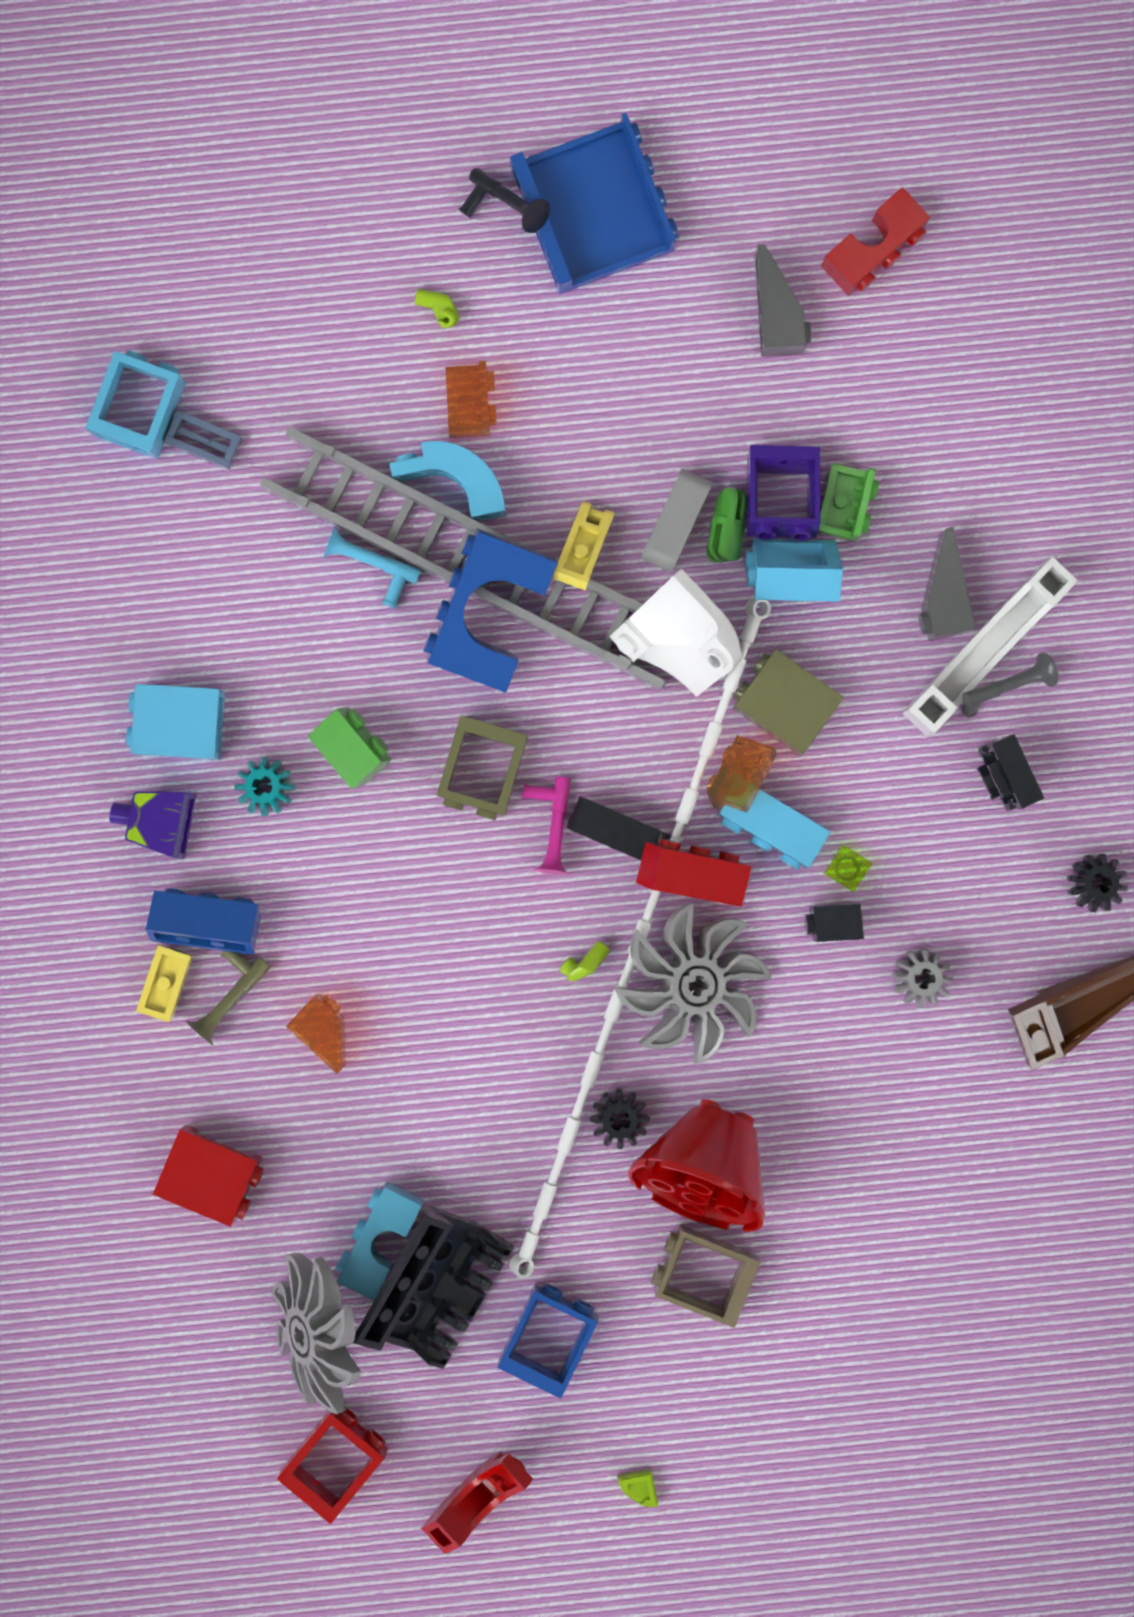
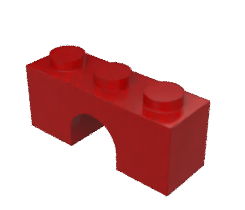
(900, 223)

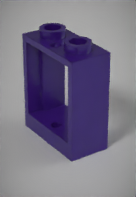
(784, 460)

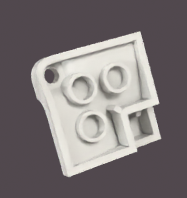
(681, 635)

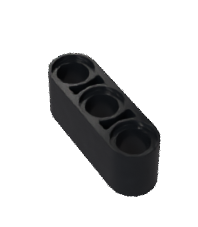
(613, 828)

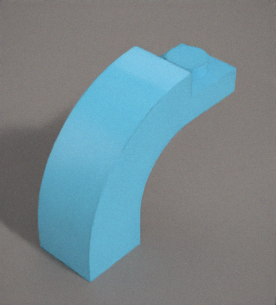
(460, 466)

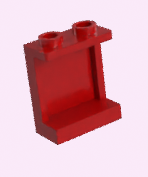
(208, 1177)

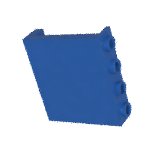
(600, 205)

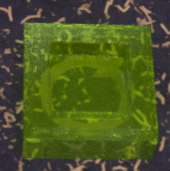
(847, 868)

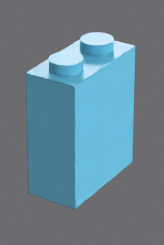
(176, 722)

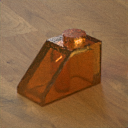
(322, 1030)

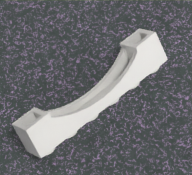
(989, 646)

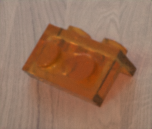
(740, 774)

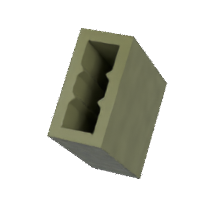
(786, 701)

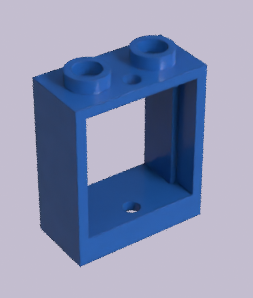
(533, 1372)

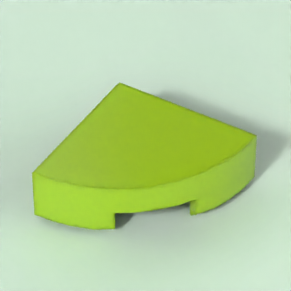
(639, 1487)

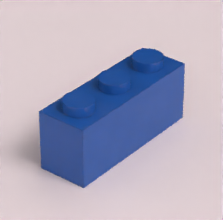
(203, 921)

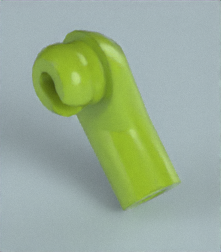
(440, 304)
(588, 965)

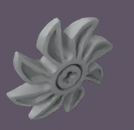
(702, 997)
(316, 1332)

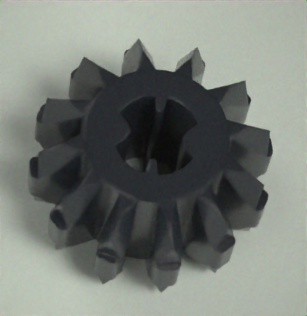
(1096, 897)
(623, 1130)

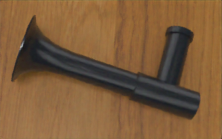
(533, 214)

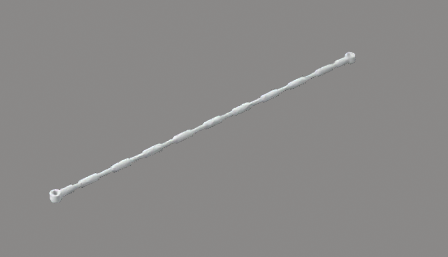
(615, 1005)

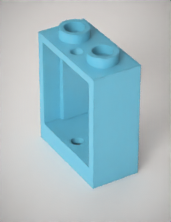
(153, 442)
(794, 570)

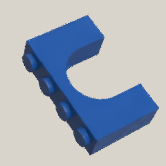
(486, 560)

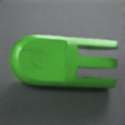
(727, 526)

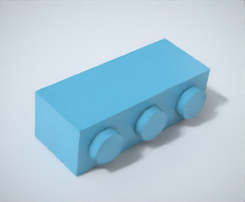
(778, 828)

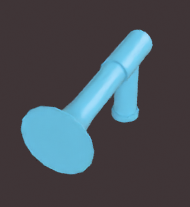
(400, 570)

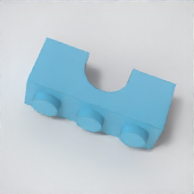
(364, 1268)

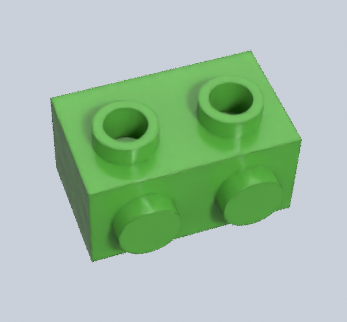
(350, 747)

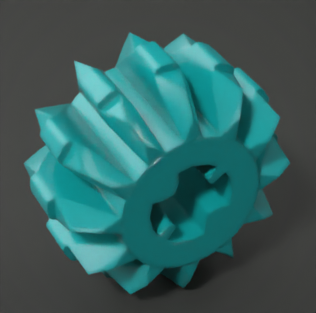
(263, 774)

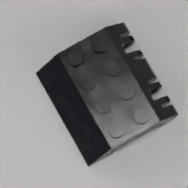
(429, 1281)

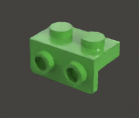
(846, 502)

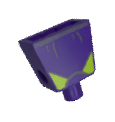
(157, 820)

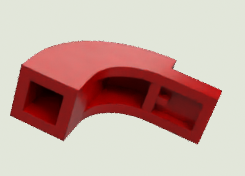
(475, 1499)

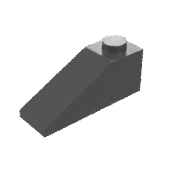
(779, 312)
(946, 598)

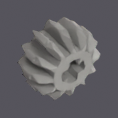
(929, 987)

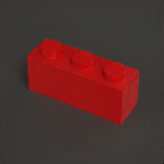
(694, 872)

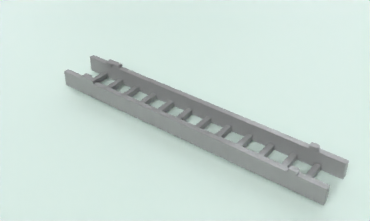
(418, 560)

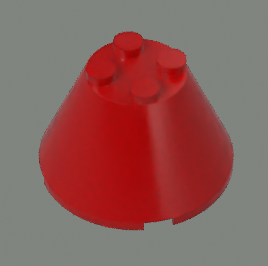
(706, 1169)

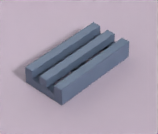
(229, 452)

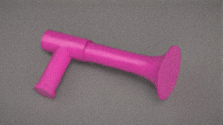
(559, 796)

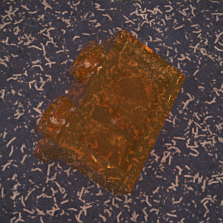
(469, 400)

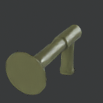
(251, 975)

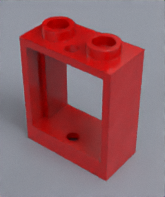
(310, 1489)

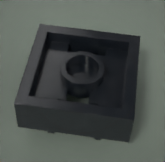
(1008, 774)

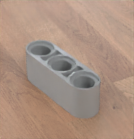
(676, 520)

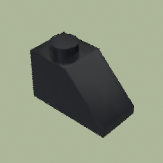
(835, 922)

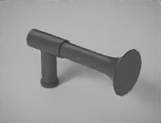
(1043, 670)

